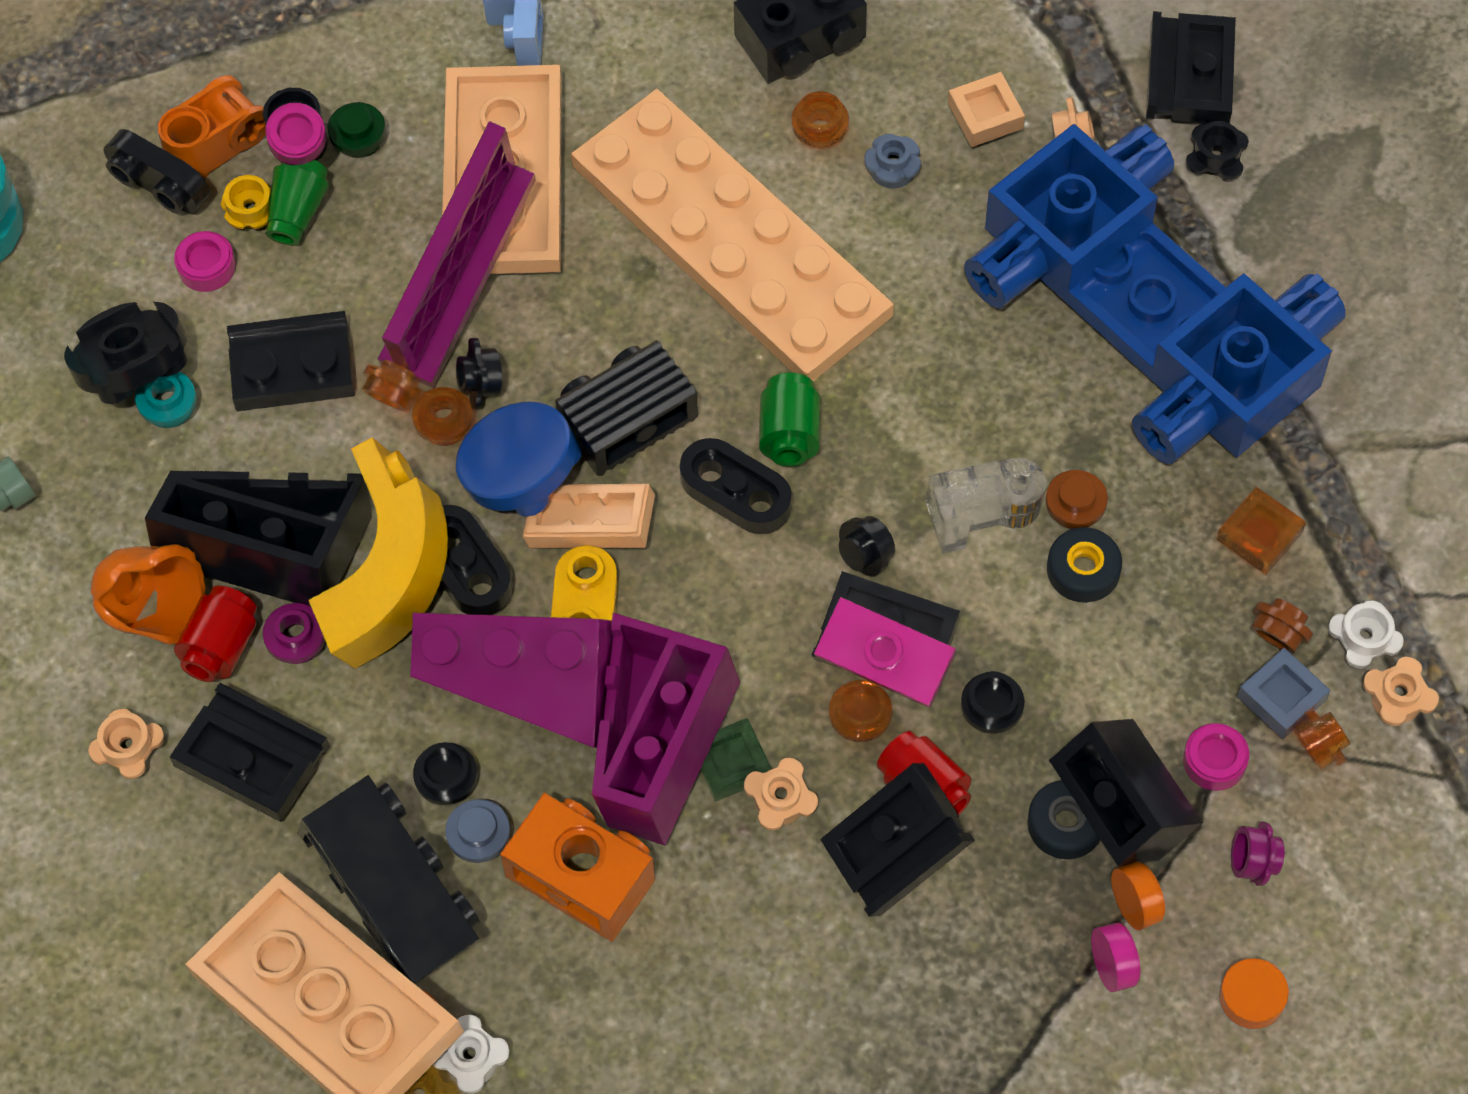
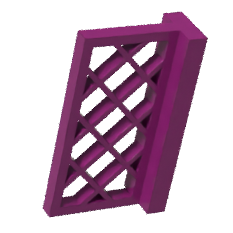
(458, 259)

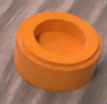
(1138, 895)
(1253, 993)

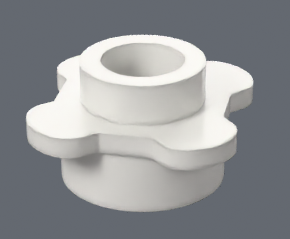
(1370, 617)
(473, 1073)

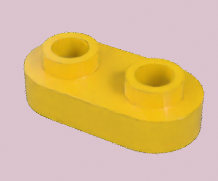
(585, 597)

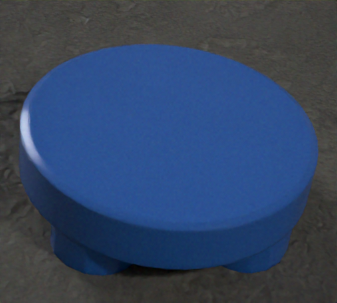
(517, 457)

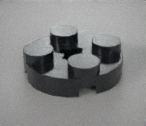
(126, 350)

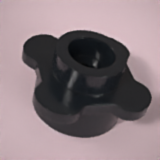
(1219, 137)
(479, 373)

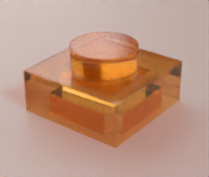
(1261, 530)

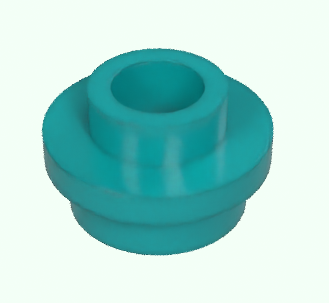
(167, 412)

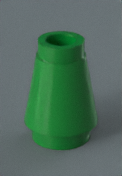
(294, 200)

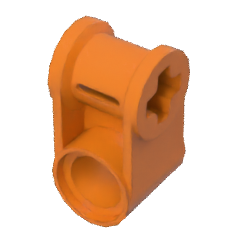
(212, 127)

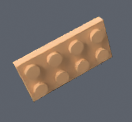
(530, 108)
(323, 995)

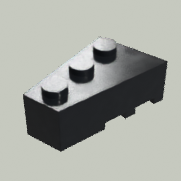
(263, 533)
(390, 878)

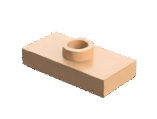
(593, 516)

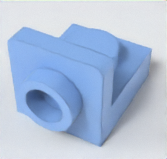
(521, 27)

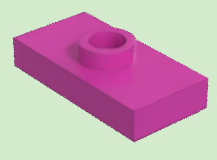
(885, 652)

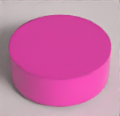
(295, 133)
(205, 261)
(1216, 756)
(1115, 957)

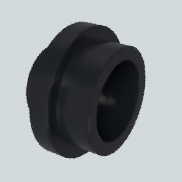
(866, 545)
(992, 702)
(445, 773)

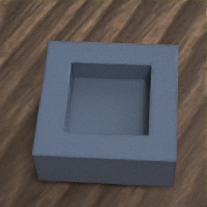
(1283, 692)

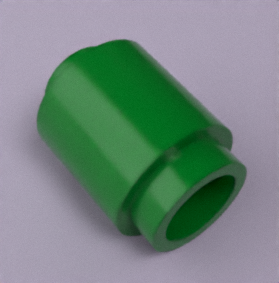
(789, 419)

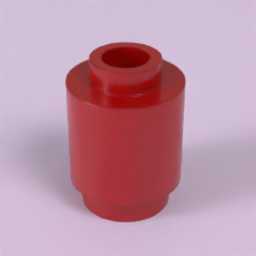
(216, 634)
(910, 749)

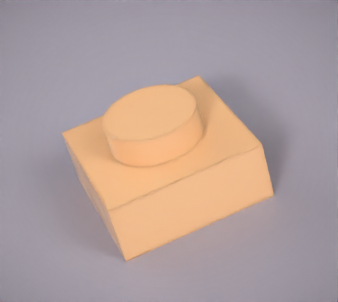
(986, 109)

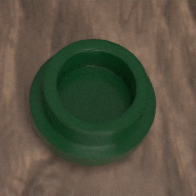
(356, 129)

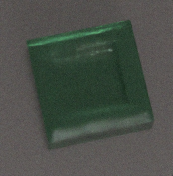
(732, 758)

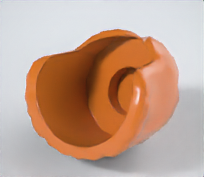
(127, 580)

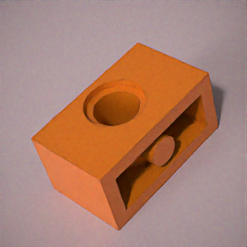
(595, 897)

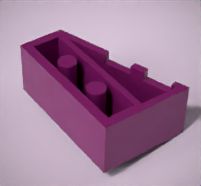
(520, 665)
(657, 724)

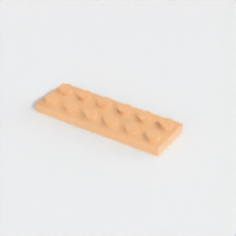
(732, 236)

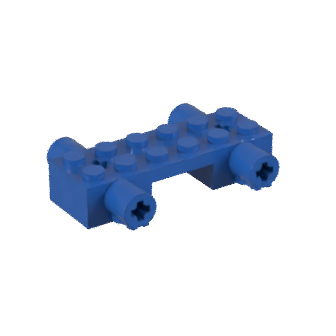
(1219, 353)

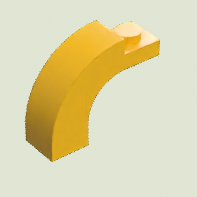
(401, 572)

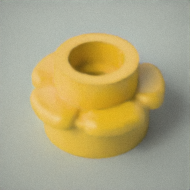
(245, 191)

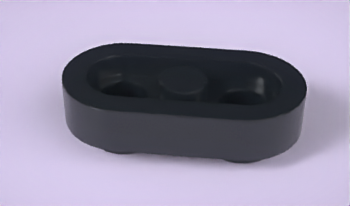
(168, 178)
(740, 485)
(471, 564)

